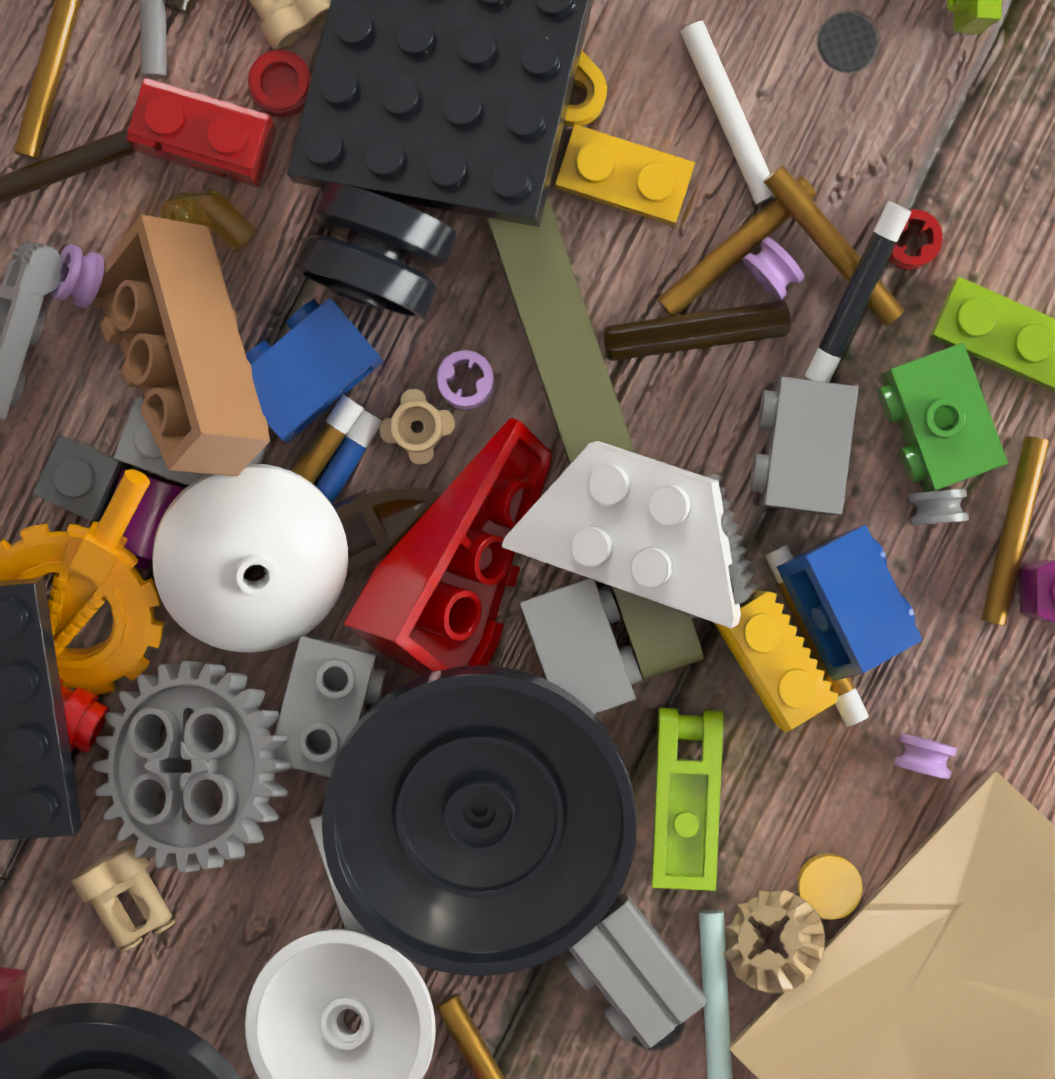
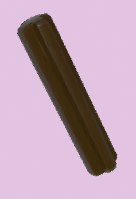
(697, 330)

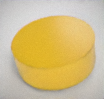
(830, 885)

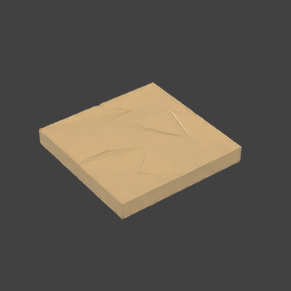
(937, 967)

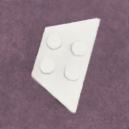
(635, 530)

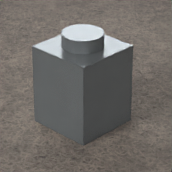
(79, 478)

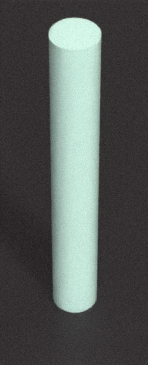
(716, 992)

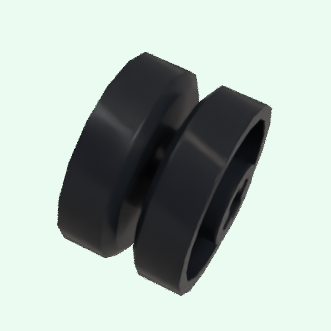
(377, 243)

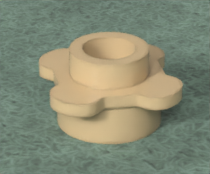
(416, 408)

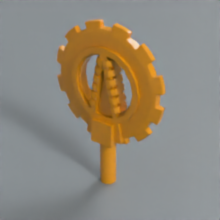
(88, 570)

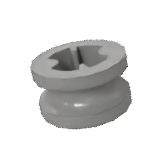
(938, 507)

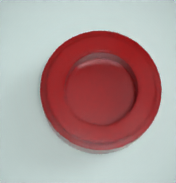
(279, 83)

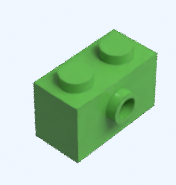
(941, 419)

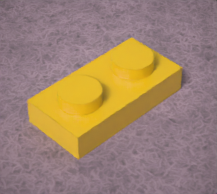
(624, 175)

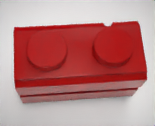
(201, 132)

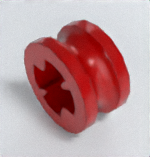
(925, 253)

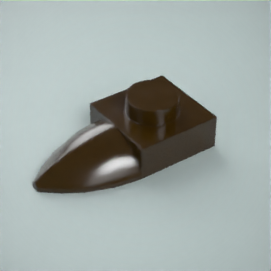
(380, 520)

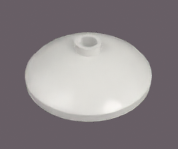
(244, 521)
(301, 1002)

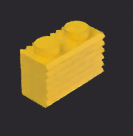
(777, 662)

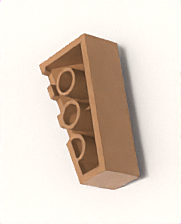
(182, 346)

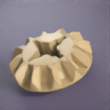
(802, 940)

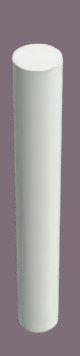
(728, 110)

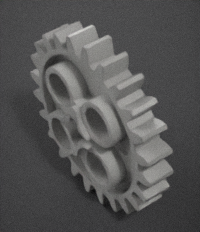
(240, 766)

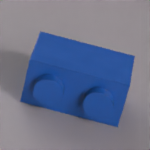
(309, 367)
(850, 603)

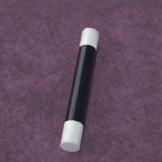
(858, 292)

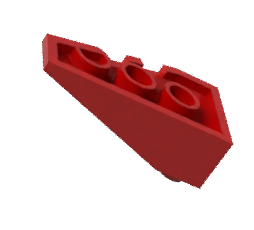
(444, 581)

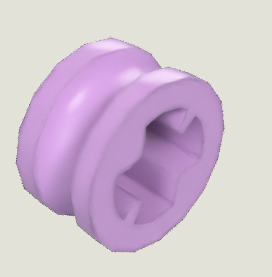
(773, 268)
(80, 276)
(447, 374)
(925, 756)

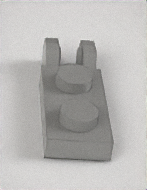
(26, 280)

